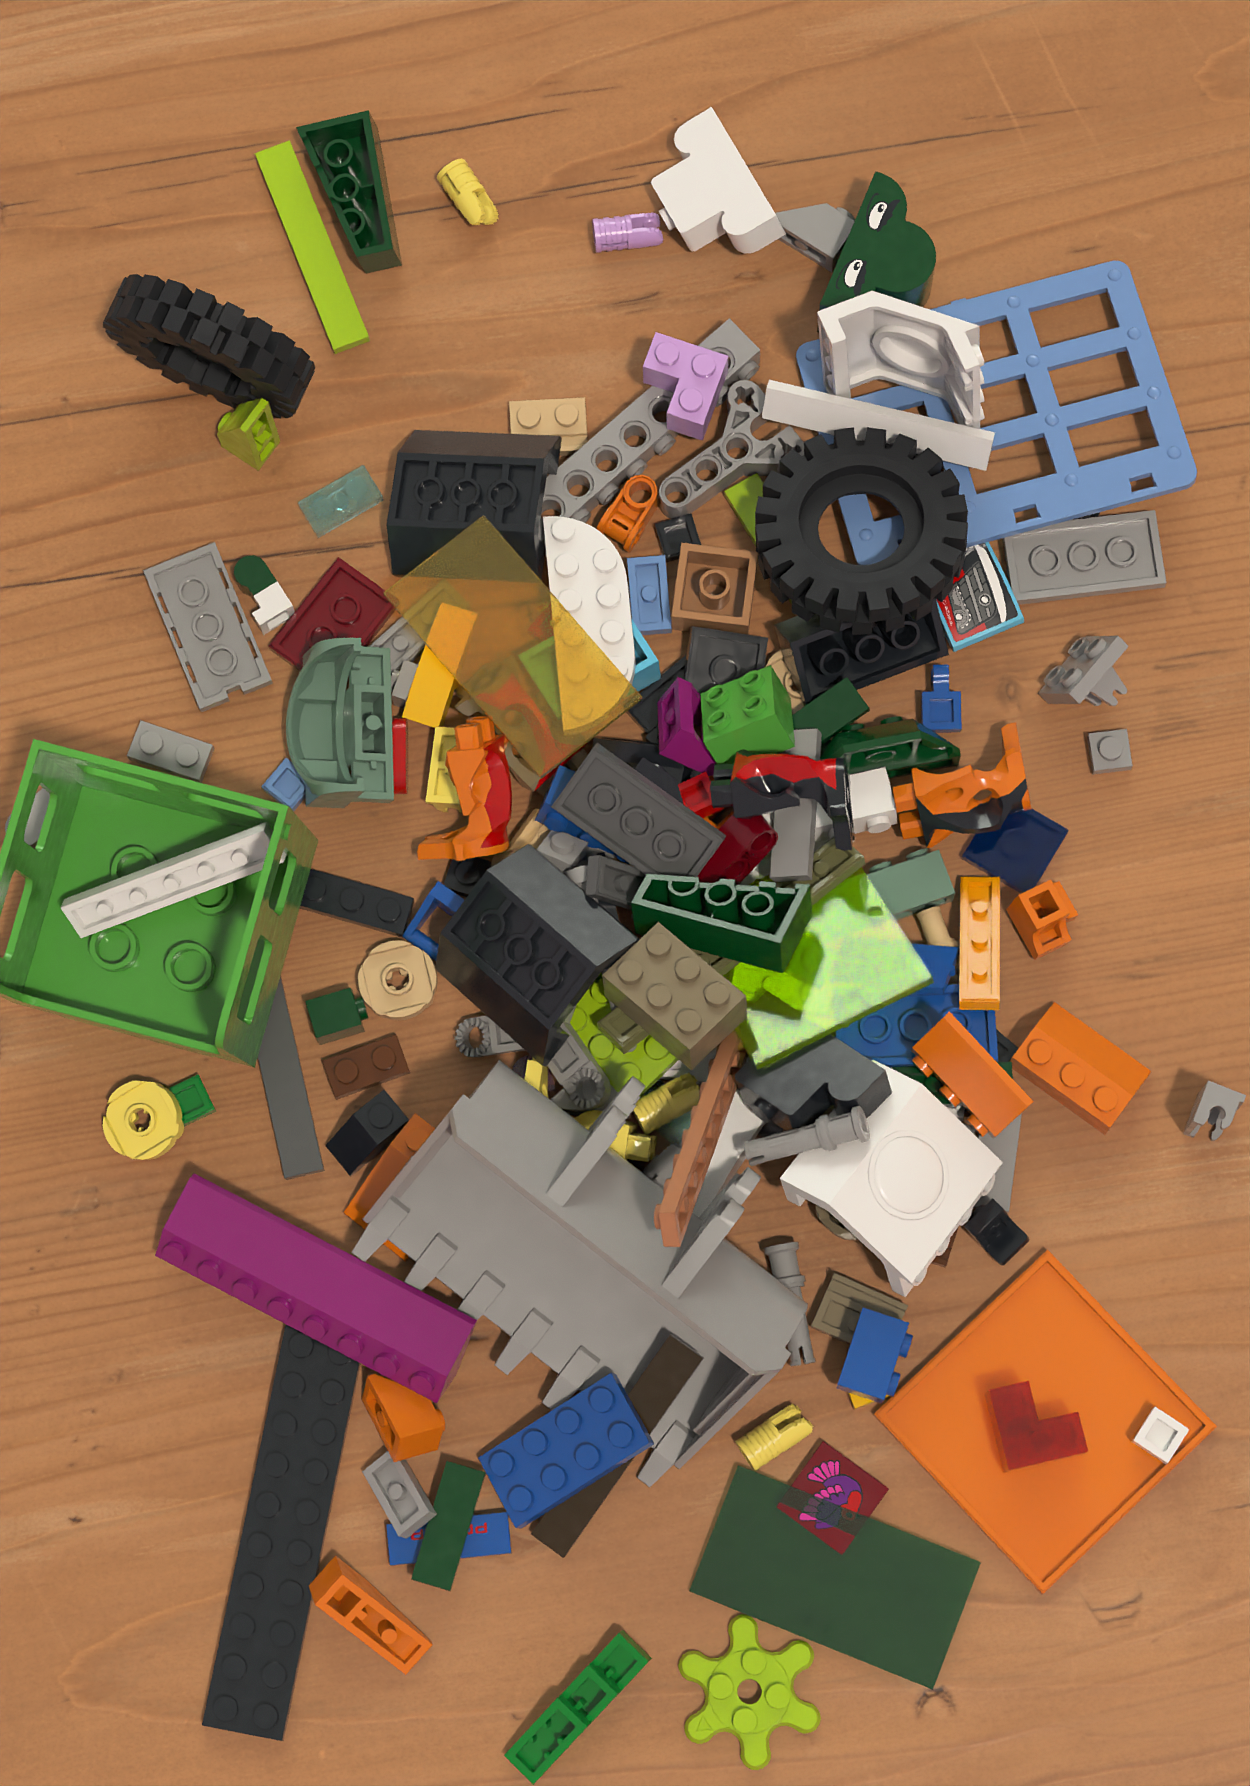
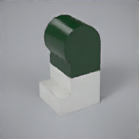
(258, 582)

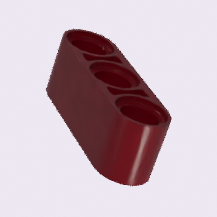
(741, 850)

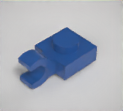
(940, 706)

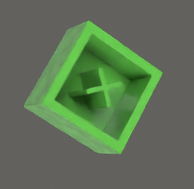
(747, 715)

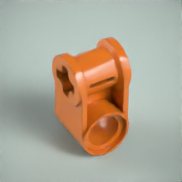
(627, 519)

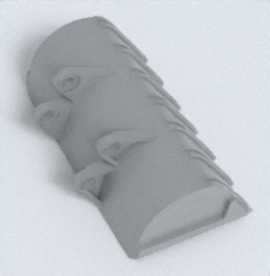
(566, 1257)

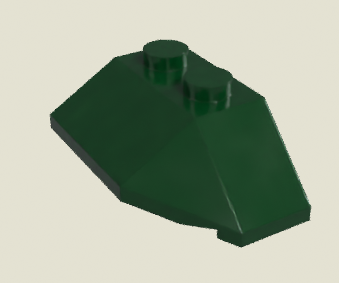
(893, 745)

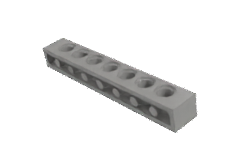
(636, 421)

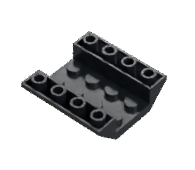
(455, 479)
(529, 949)

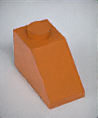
(402, 1418)

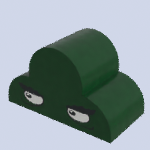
(883, 251)

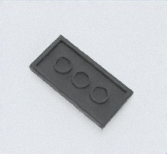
(636, 817)

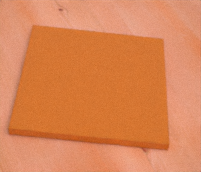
(1075, 1361)

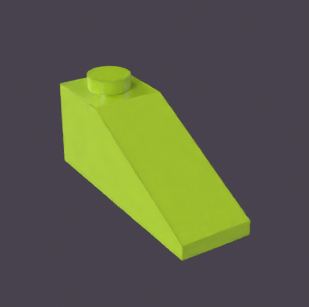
(249, 432)

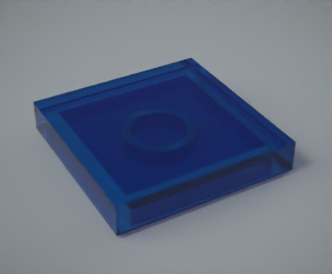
(1017, 850)

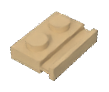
(552, 417)

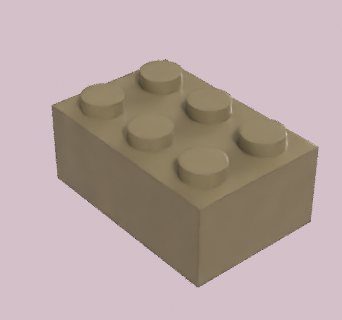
(675, 996)

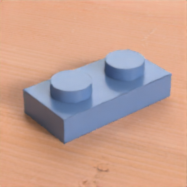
(649, 594)

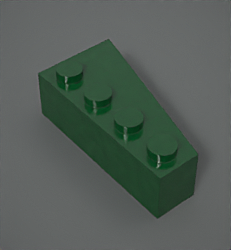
(355, 179)
(726, 919)

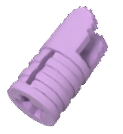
(626, 232)

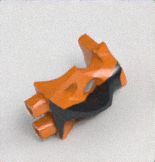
(948, 801)

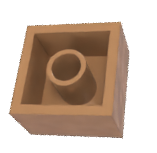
(714, 588)

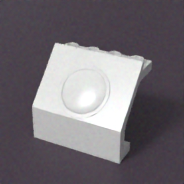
(904, 345)
(902, 1186)

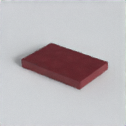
(338, 607)

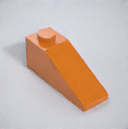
(368, 1615)

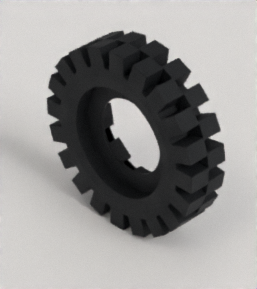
(208, 344)
(861, 594)

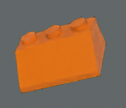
(1079, 1068)
(970, 1076)

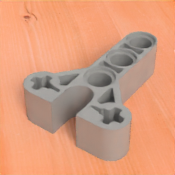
(760, 457)

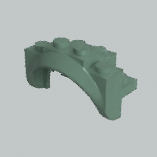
(342, 728)

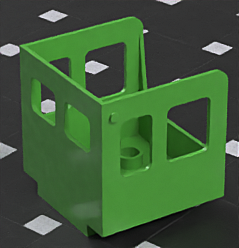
(179, 975)

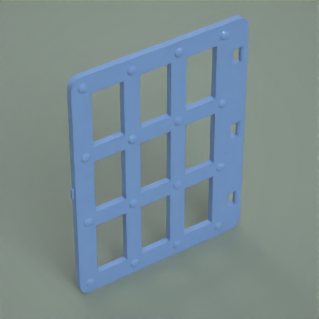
(1072, 489)

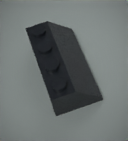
(825, 657)

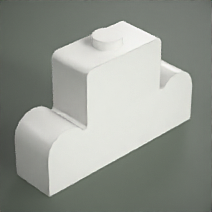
(714, 191)

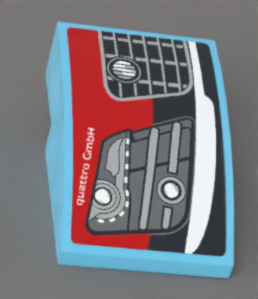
(979, 601)

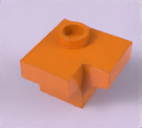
(1042, 917)

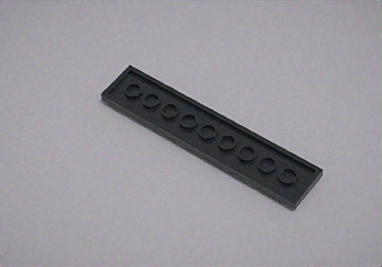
(282, 1539)

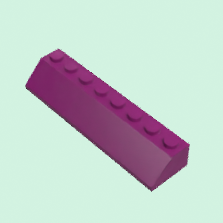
(315, 1288)

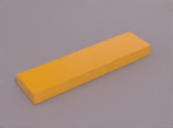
(979, 943)

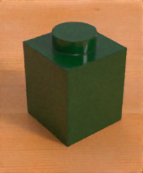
(337, 1015)

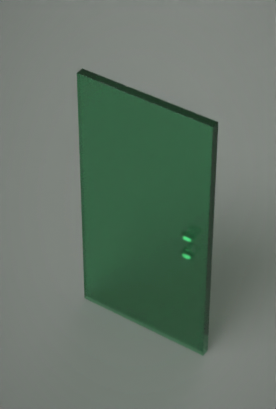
(880, 1602)

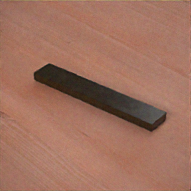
(651, 1398)

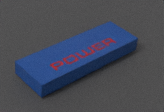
(486, 1537)

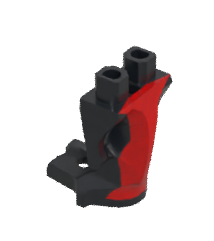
(777, 781)

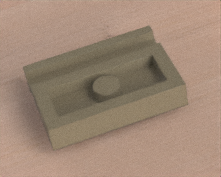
(843, 1305)

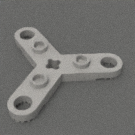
(569, 1065)

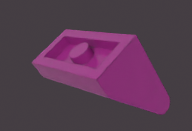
(678, 741)

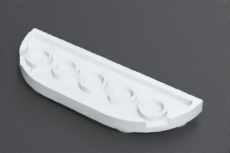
(592, 586)

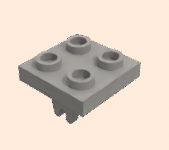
(1087, 673)

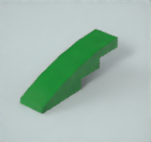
(577, 1706)

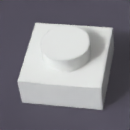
(1160, 1435)

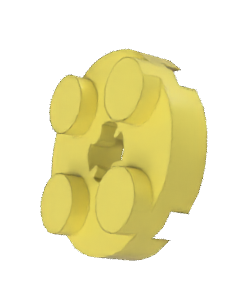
(163, 1128)

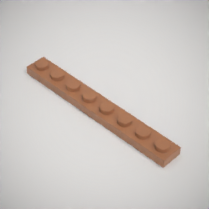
(699, 1141)

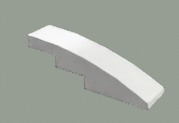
(729, 1153)

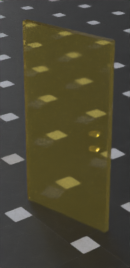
(512, 646)

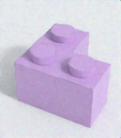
(693, 377)

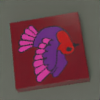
(839, 1482)

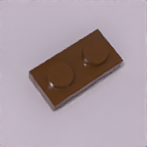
(366, 1067)

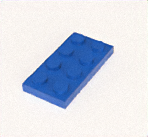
(895, 1029)
(566, 1450)

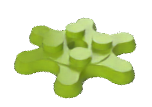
(755, 1721)

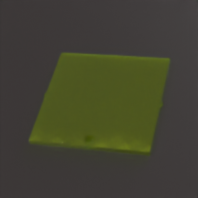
(841, 971)

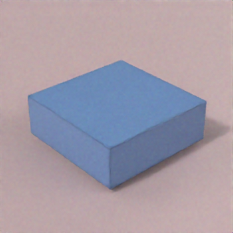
(286, 785)

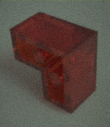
(1023, 1438)

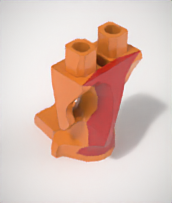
(484, 792)

